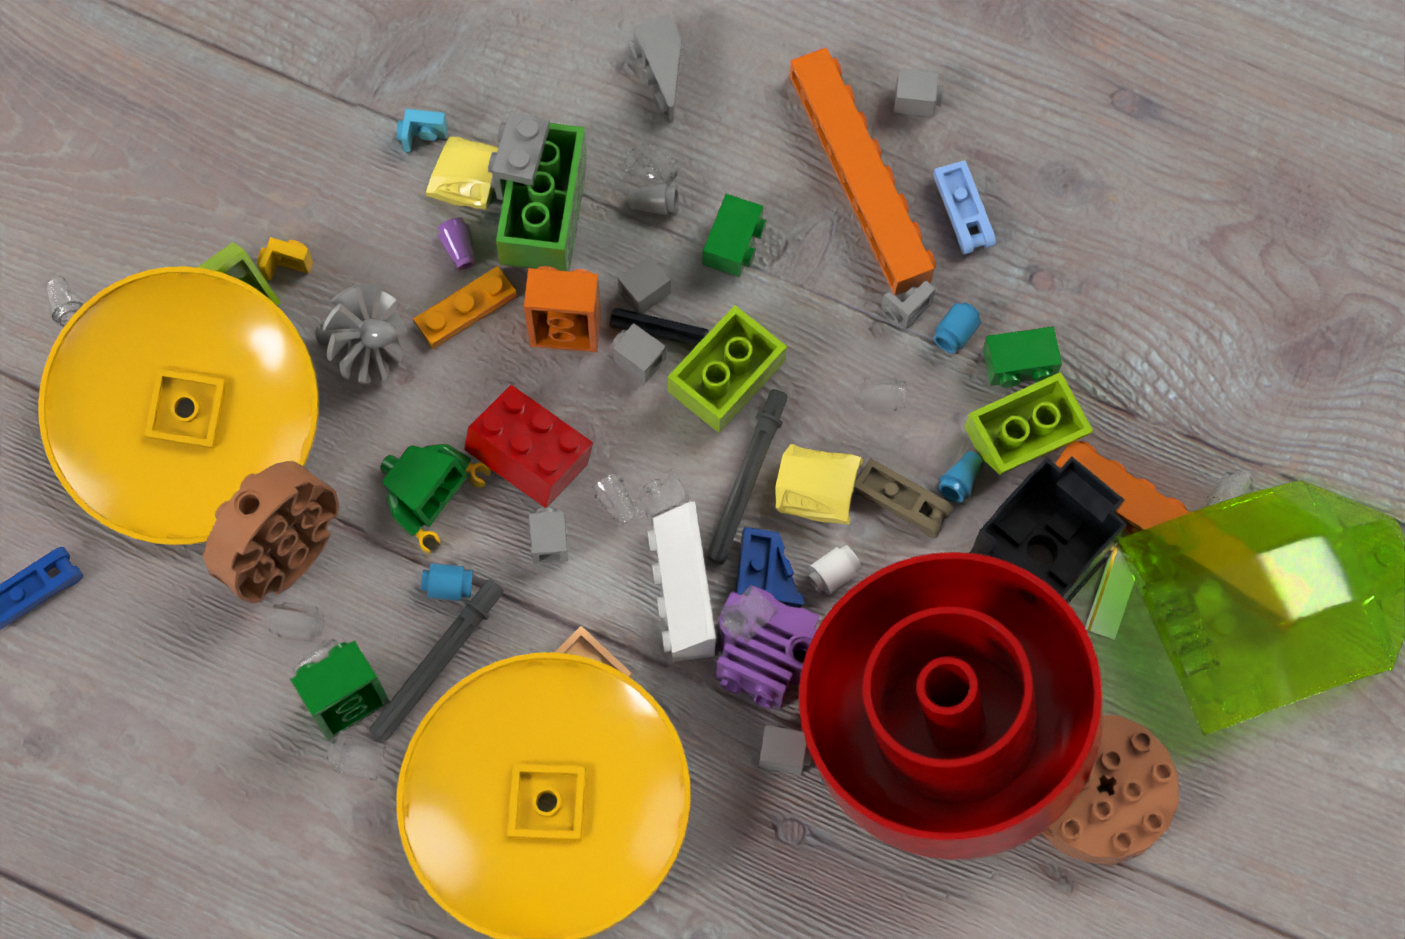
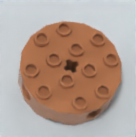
(270, 531)
(1136, 808)

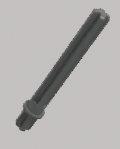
(763, 434)
(436, 660)

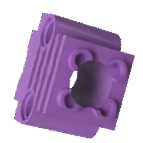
(768, 660)

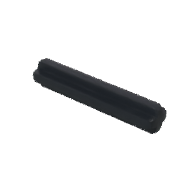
(658, 327)

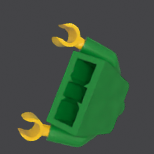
(424, 483)

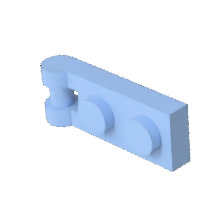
(964, 206)

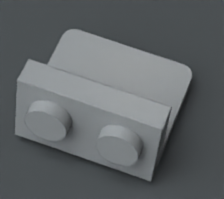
(519, 150)

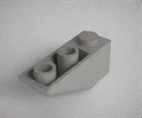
(660, 53)

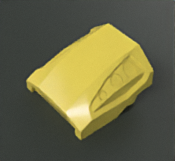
(463, 174)
(816, 484)

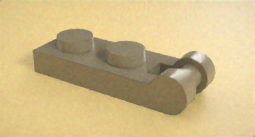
(902, 497)

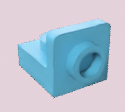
(421, 123)

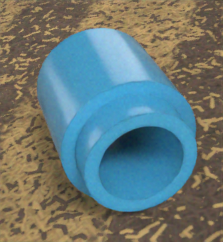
(957, 327)
(447, 582)

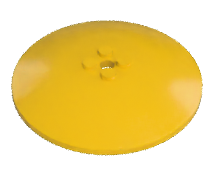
(128, 365)
(529, 732)

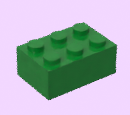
(340, 689)

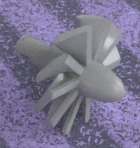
(363, 324)

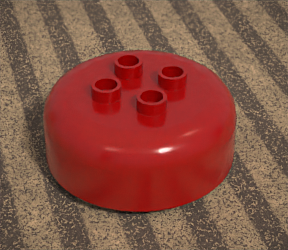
(952, 705)

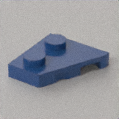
(766, 567)

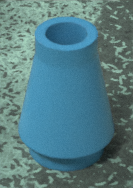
(960, 478)

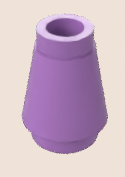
(457, 241)

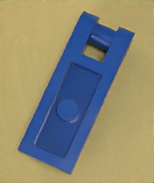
(35, 586)

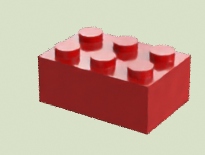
(528, 446)

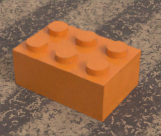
(562, 309)

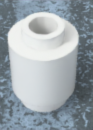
(834, 569)

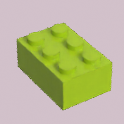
(726, 368)

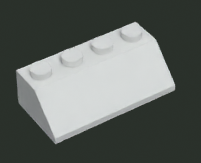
(683, 584)

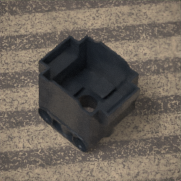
(1066, 513)

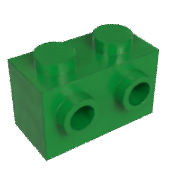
(733, 235)
(1021, 356)

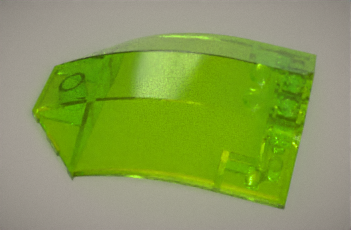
(1272, 598)

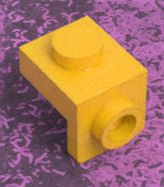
(287, 254)

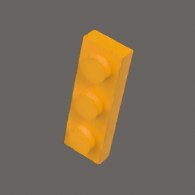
(465, 307)

